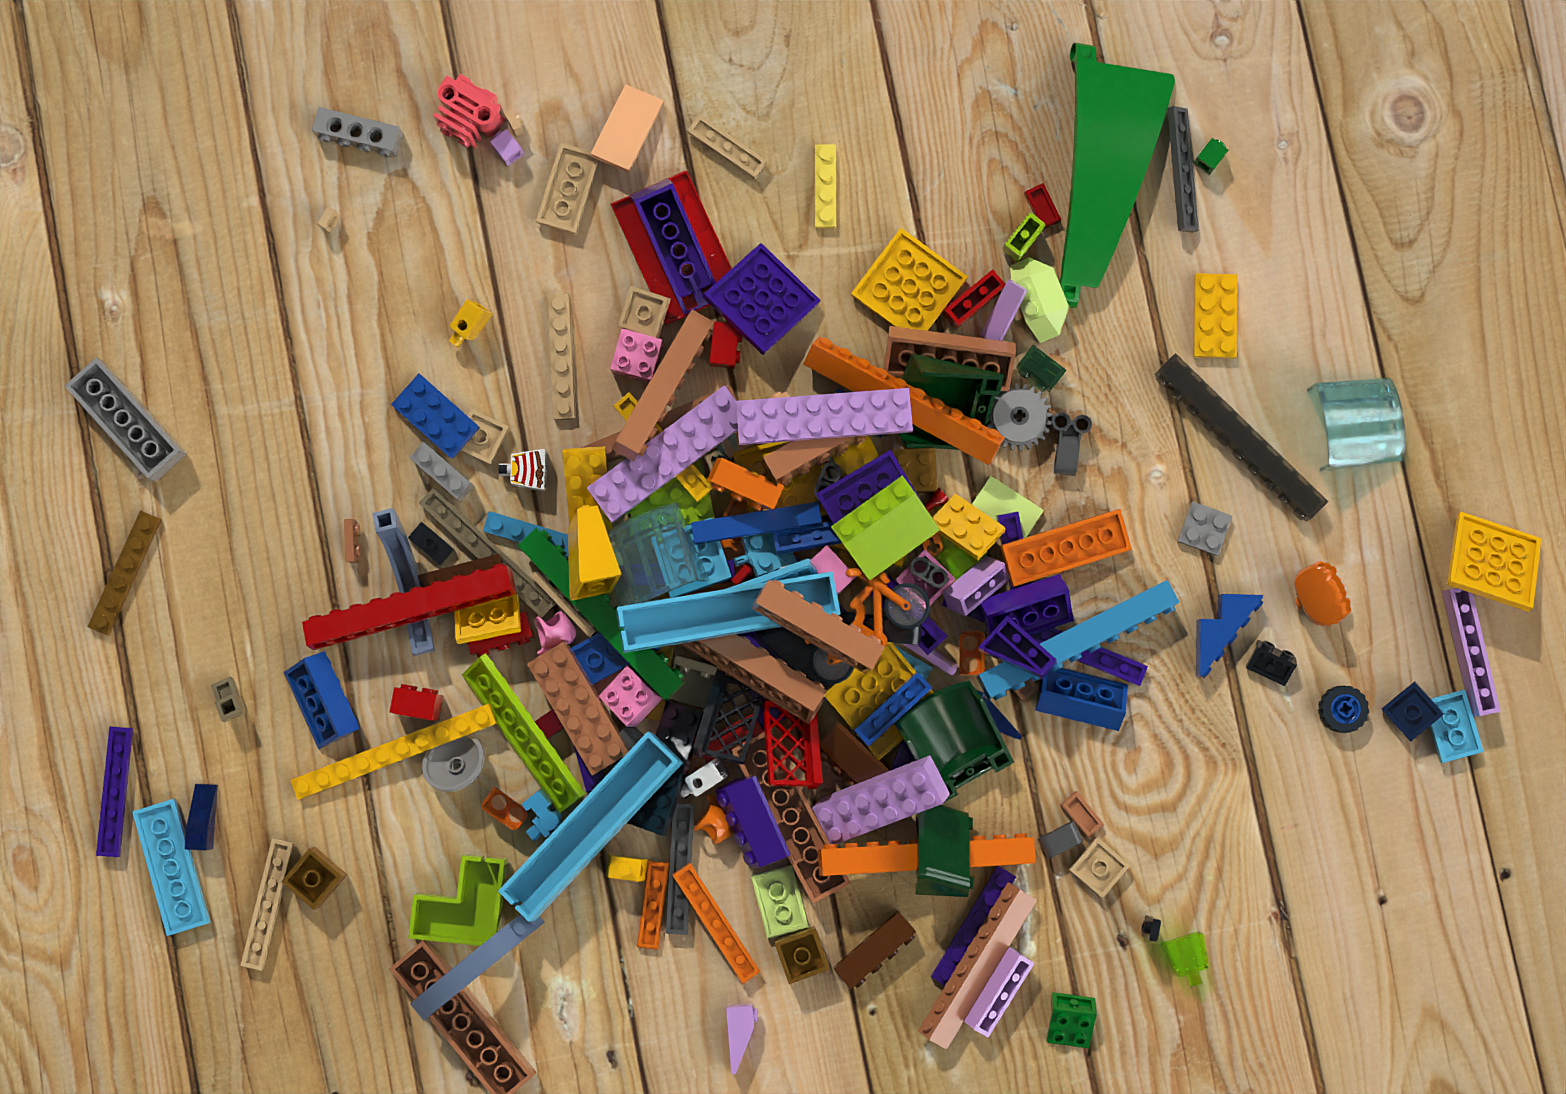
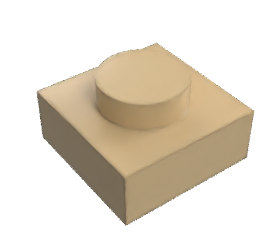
(515, 122)
(328, 219)

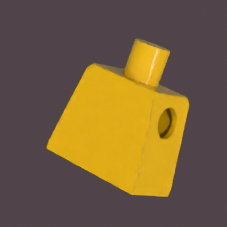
(474, 316)
(626, 867)

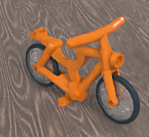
(904, 606)

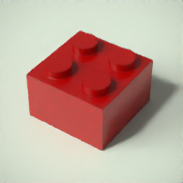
(417, 704)

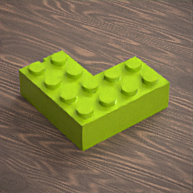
(675, 492)
(472, 914)

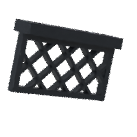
(710, 719)

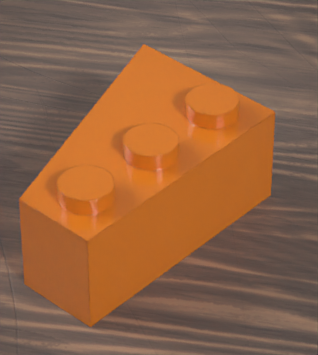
(744, 485)

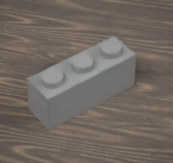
(442, 471)

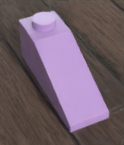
(740, 1027)

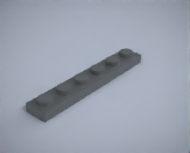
(1182, 169)
(679, 857)

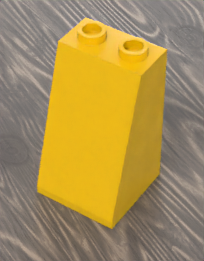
(590, 555)

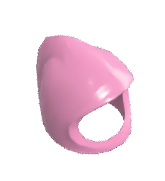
(555, 631)

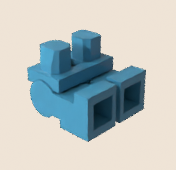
(547, 817)

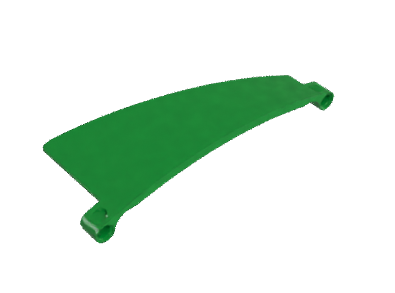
(1114, 139)

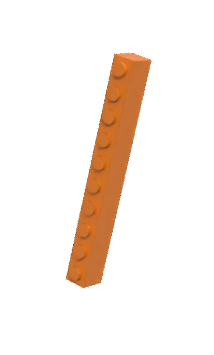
(926, 412)
(904, 857)

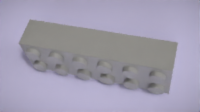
(125, 419)

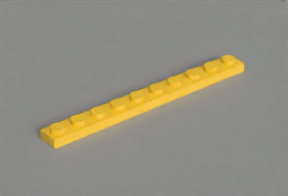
(393, 751)

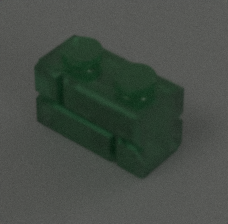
(1040, 369)

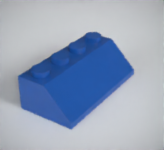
(1083, 698)
(321, 699)

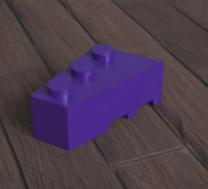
(1017, 648)

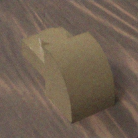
(228, 699)

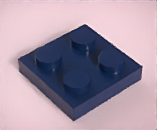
(1412, 711)

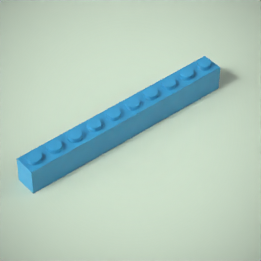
(1085, 637)

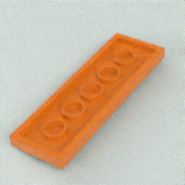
(1065, 547)

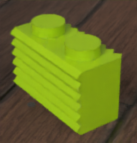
(1023, 237)

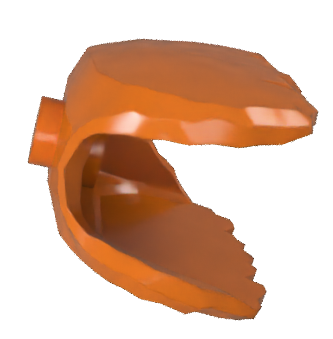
(1321, 594)

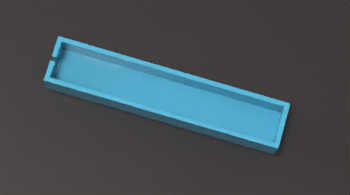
(712, 613)
(590, 826)

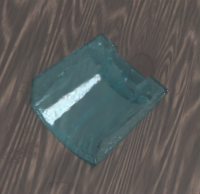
(1361, 422)
(654, 555)

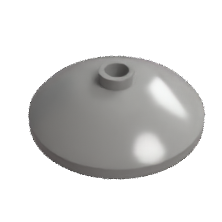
(442, 761)

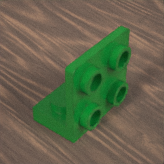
(1071, 1020)

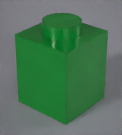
(1211, 155)

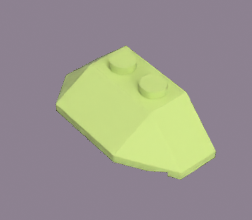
(1044, 302)

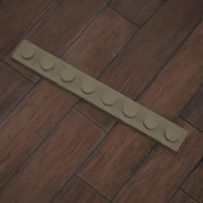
(482, 547)

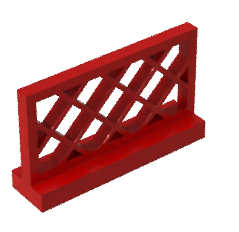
(809, 747)

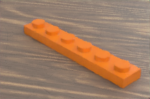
(716, 923)

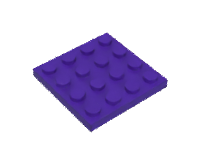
(761, 298)
(860, 486)

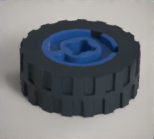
(1343, 709)

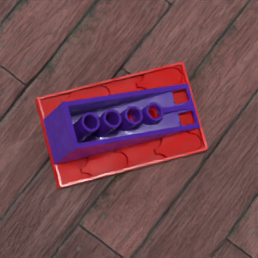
(675, 261)

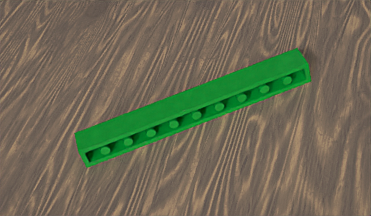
(601, 614)

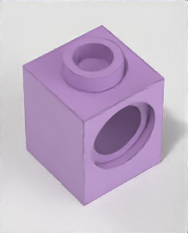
(506, 147)

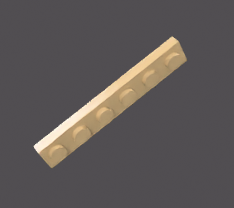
(561, 356)
(267, 904)

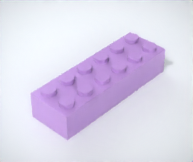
(881, 800)

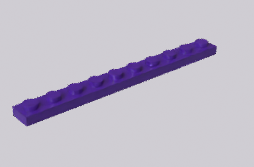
(1100, 659)

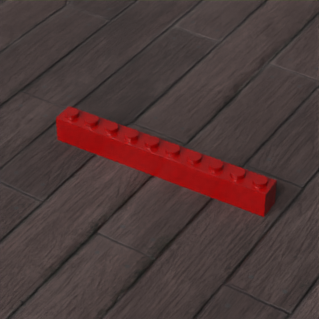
(409, 607)

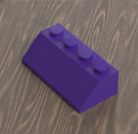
(1032, 606)
(752, 822)

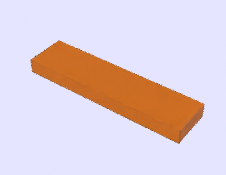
(653, 905)

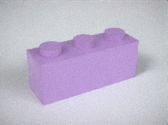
(976, 585)

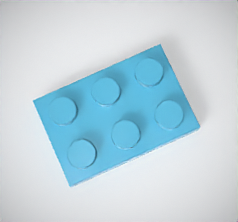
(1456, 731)

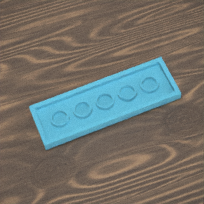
(171, 867)

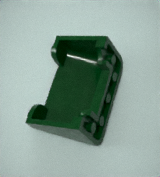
(943, 852)

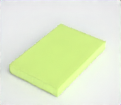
(999, 499)
(779, 901)

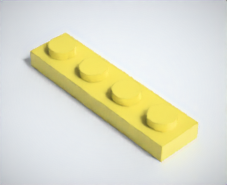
(825, 186)

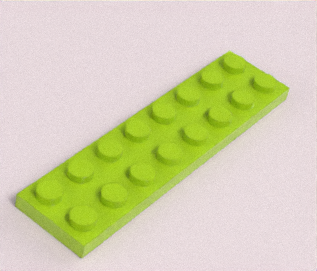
(523, 733)

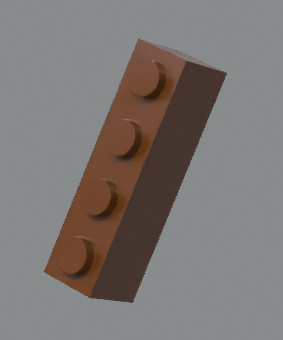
(874, 950)

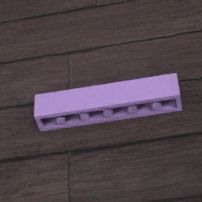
(1471, 651)

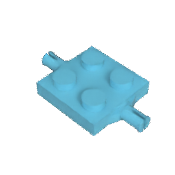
(762, 555)

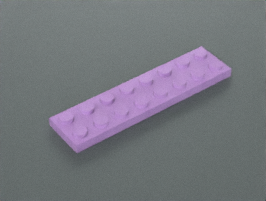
(824, 416)
(667, 455)

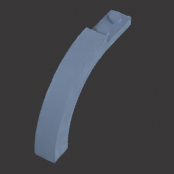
(406, 572)
(474, 965)

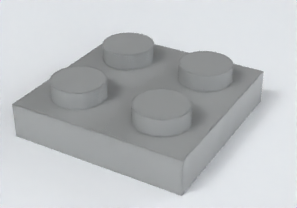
(1204, 528)

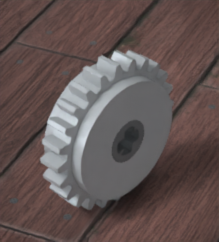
(1033, 421)

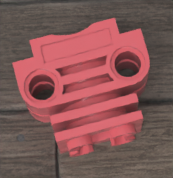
(467, 111)

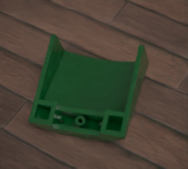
(956, 385)
(957, 735)

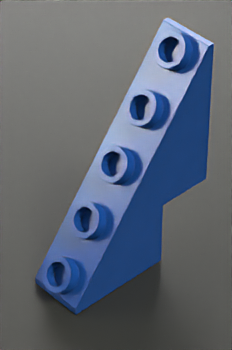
(1214, 634)

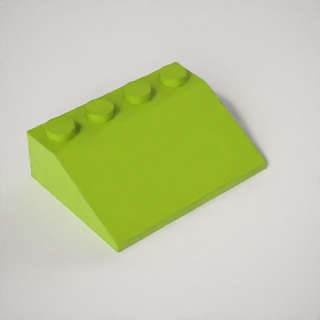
(885, 528)

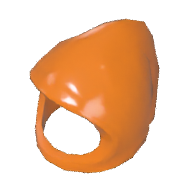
(714, 822)

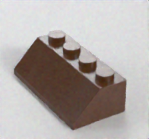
(849, 757)

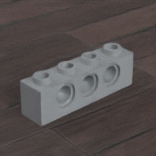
(328, 119)

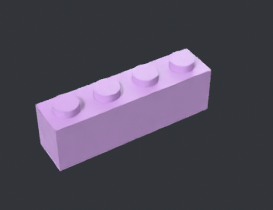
(999, 992)

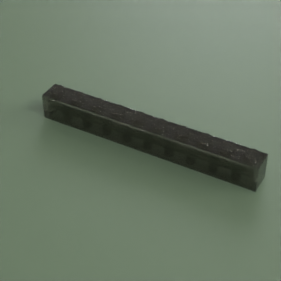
(1240, 438)

